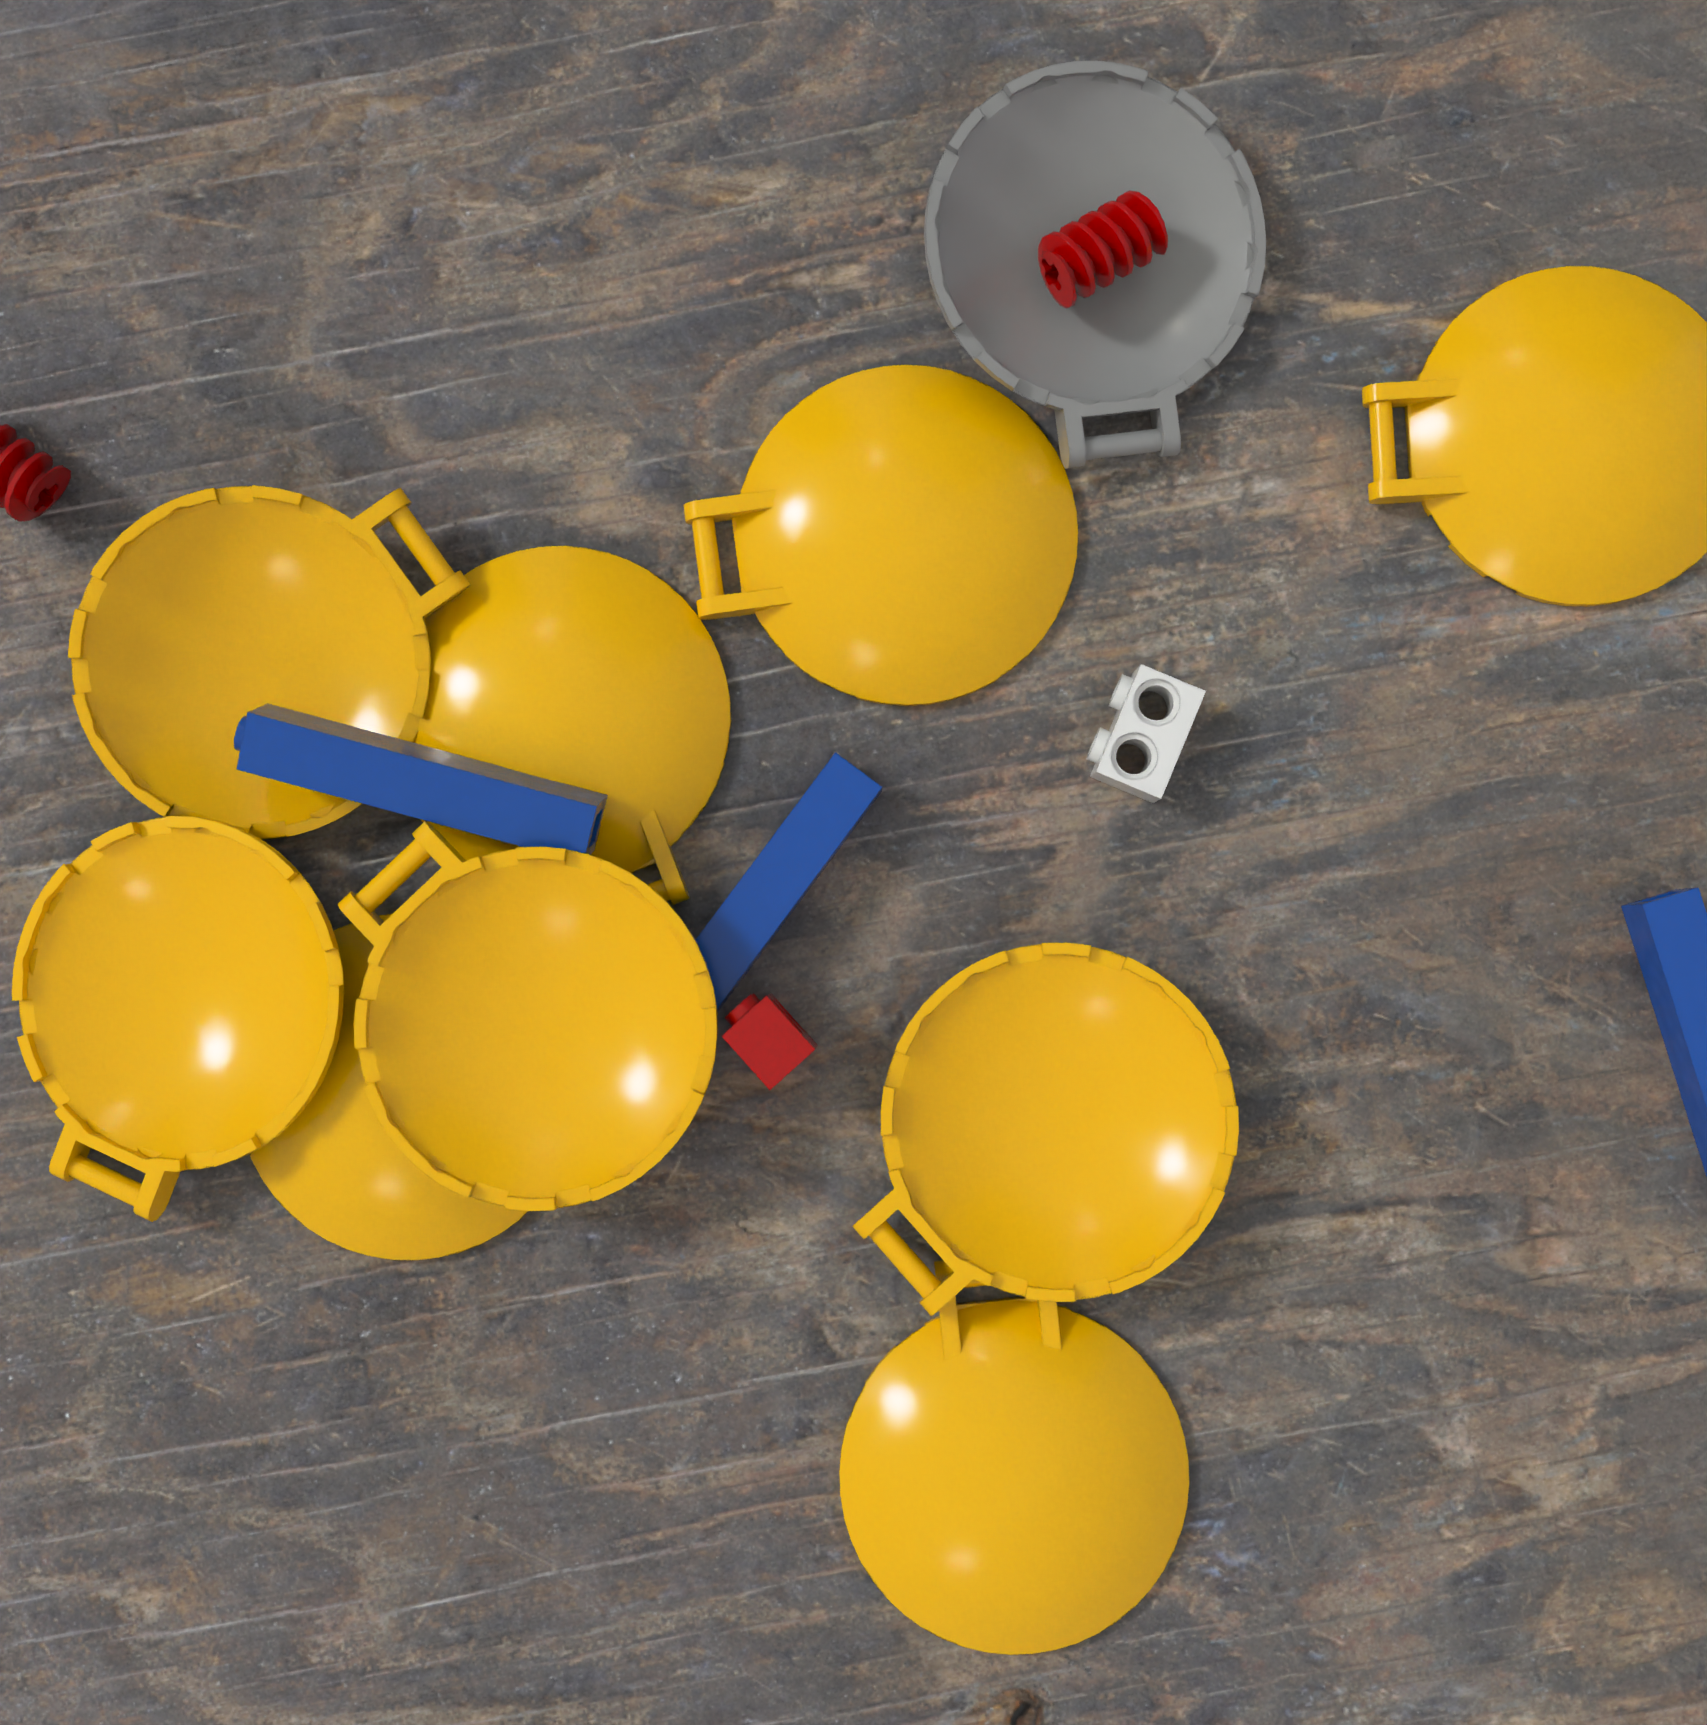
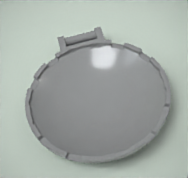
(1045, 158)

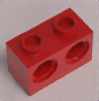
(767, 1038)

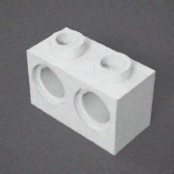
(1157, 739)

